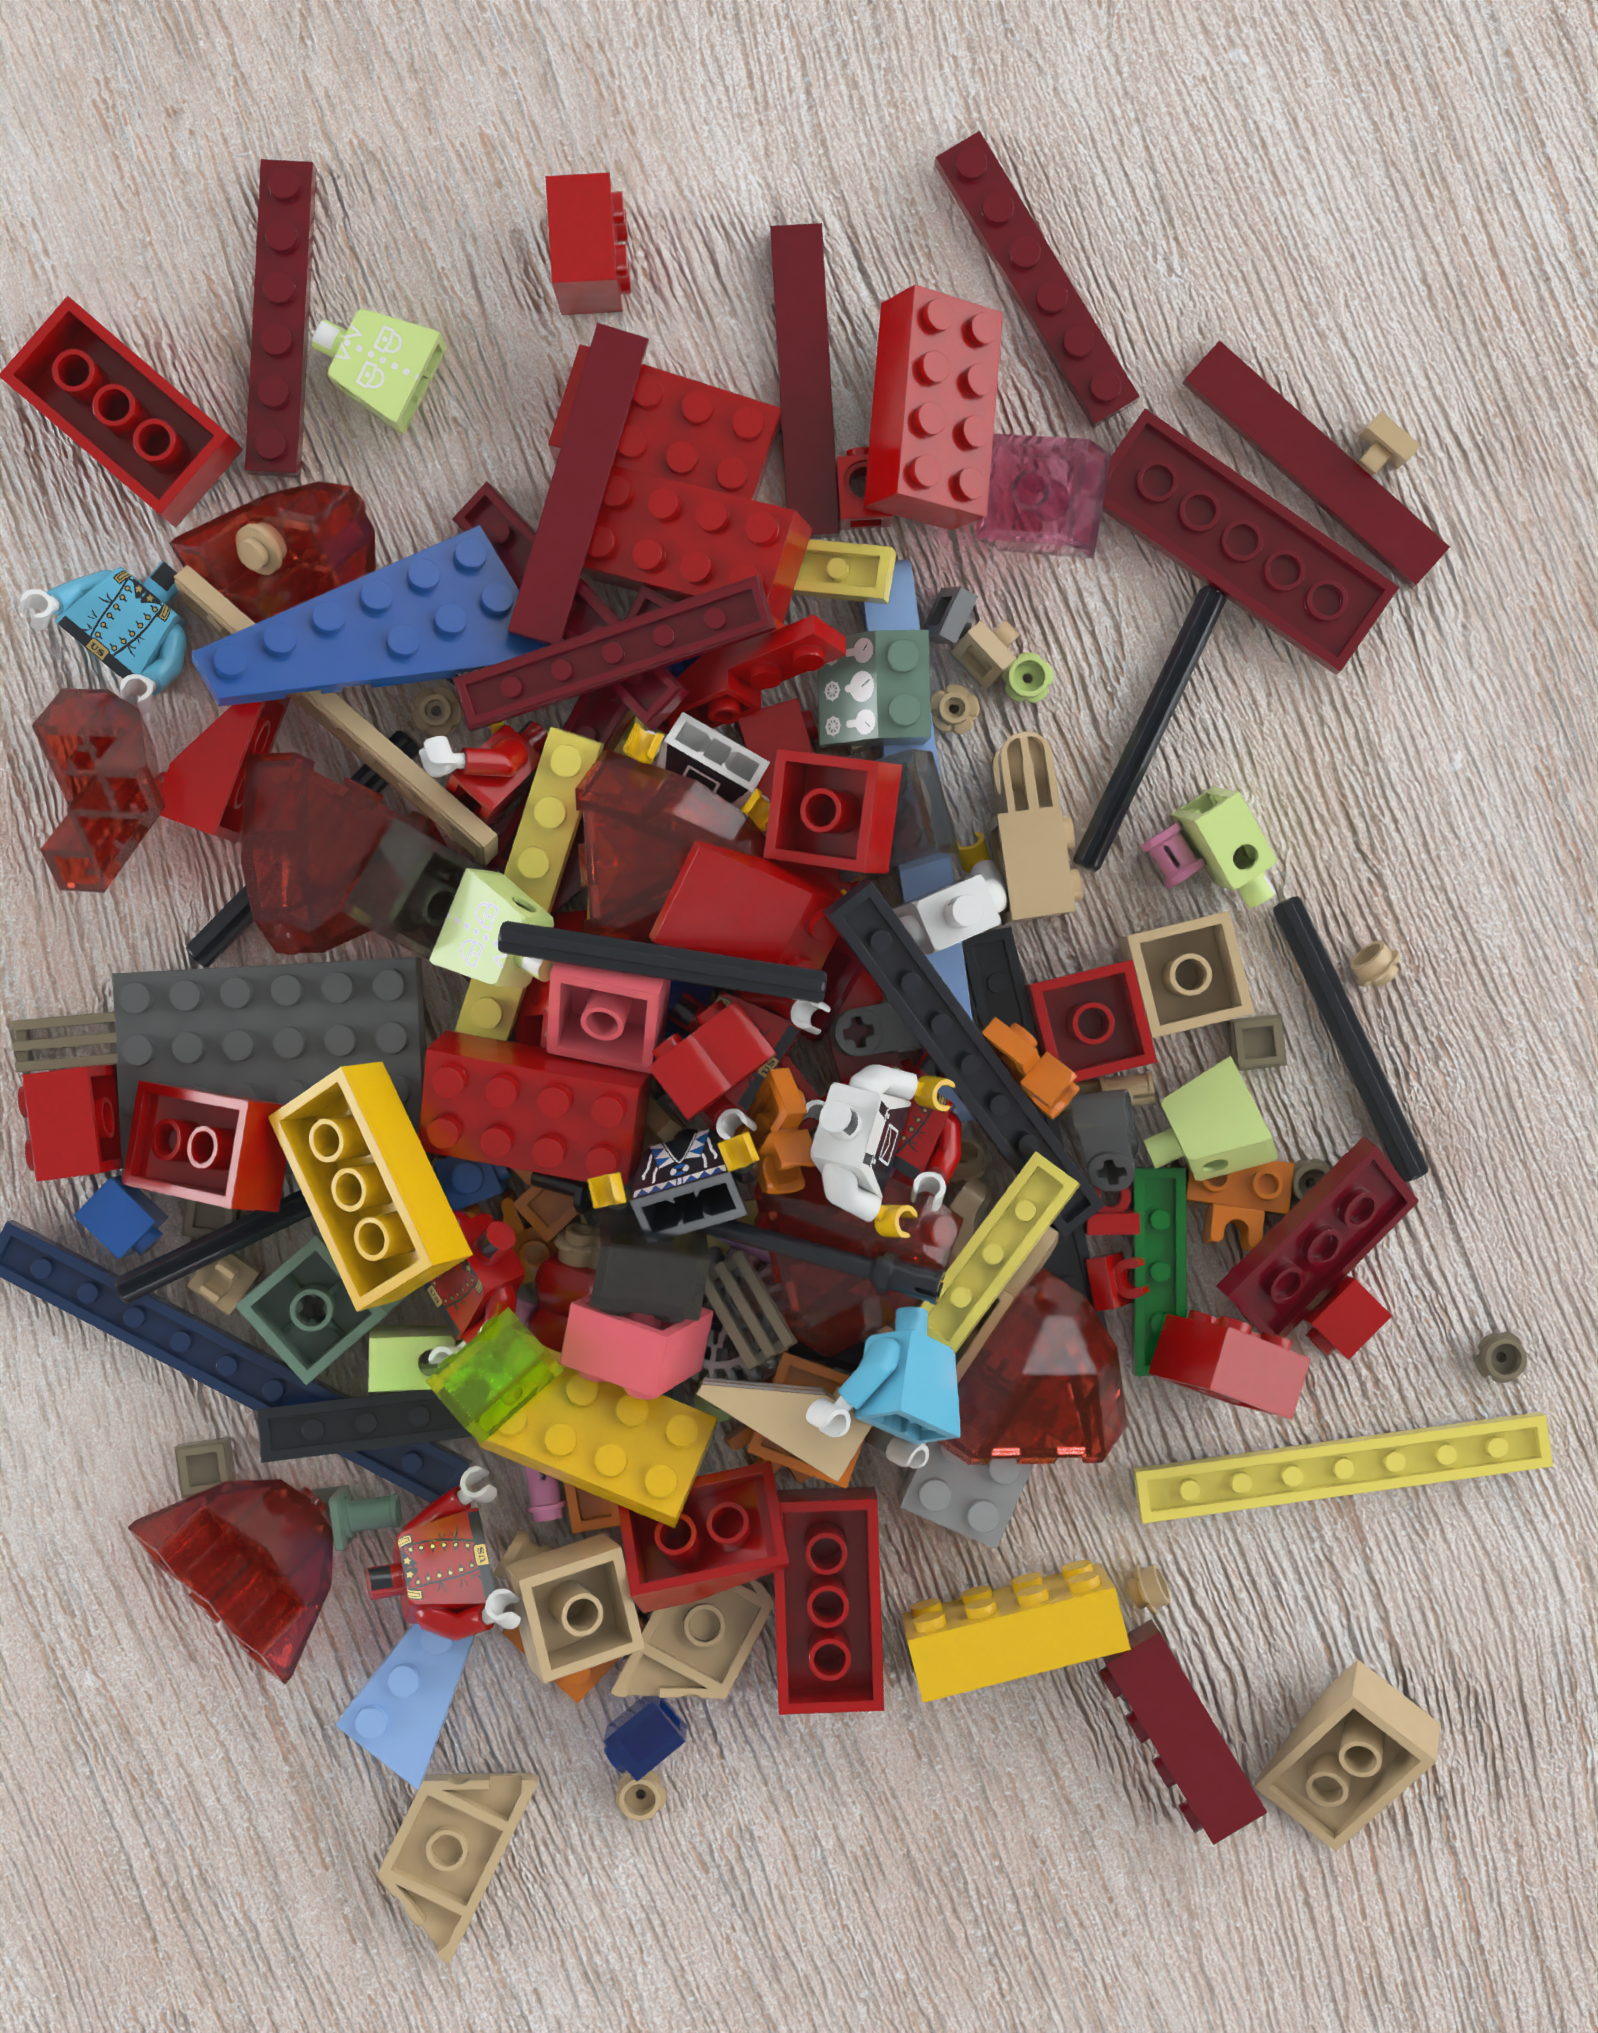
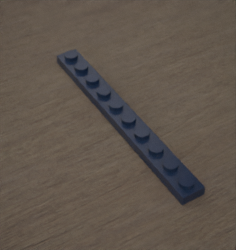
(203, 1351)

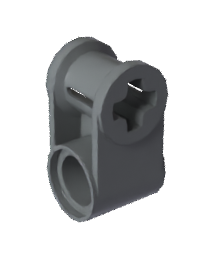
(884, 1033)
(1107, 1137)

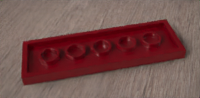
(1243, 543)

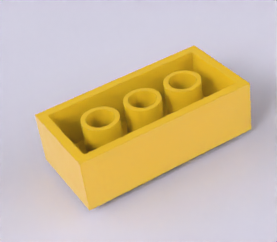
(369, 1185)
(610, 1443)
(1014, 1630)

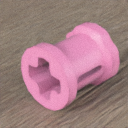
(1172, 871)

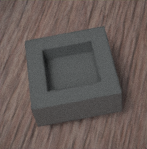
(950, 615)

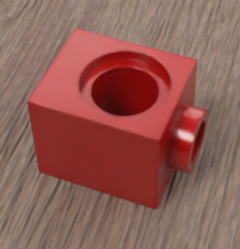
(851, 507)
(1345, 1319)

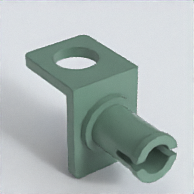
(358, 1515)

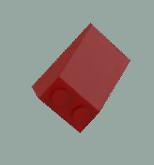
(208, 776)
(748, 909)
(205, 1147)
(721, 1540)

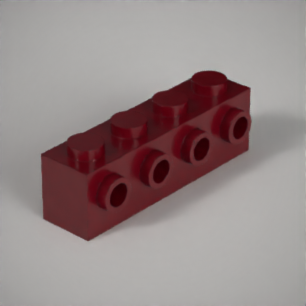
(1183, 1734)

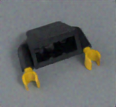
(682, 1184)

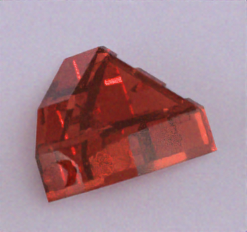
(325, 542)
(108, 780)
(639, 835)
(308, 849)
(834, 1307)
(1042, 1384)
(252, 1559)

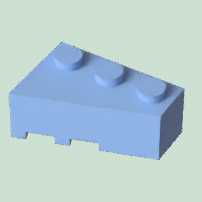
(407, 1701)

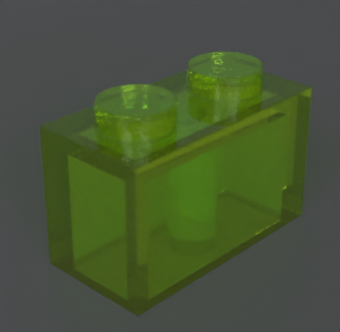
(494, 1375)

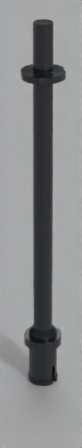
(884, 1272)

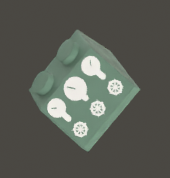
(877, 691)

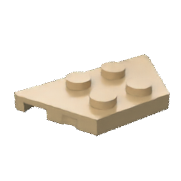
(696, 1645)
(453, 1848)

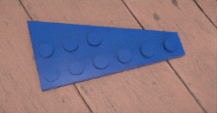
(395, 626)

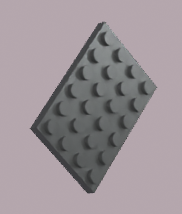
(269, 1029)

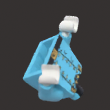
(121, 624)
(901, 1388)

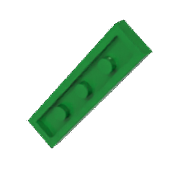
(1162, 1244)

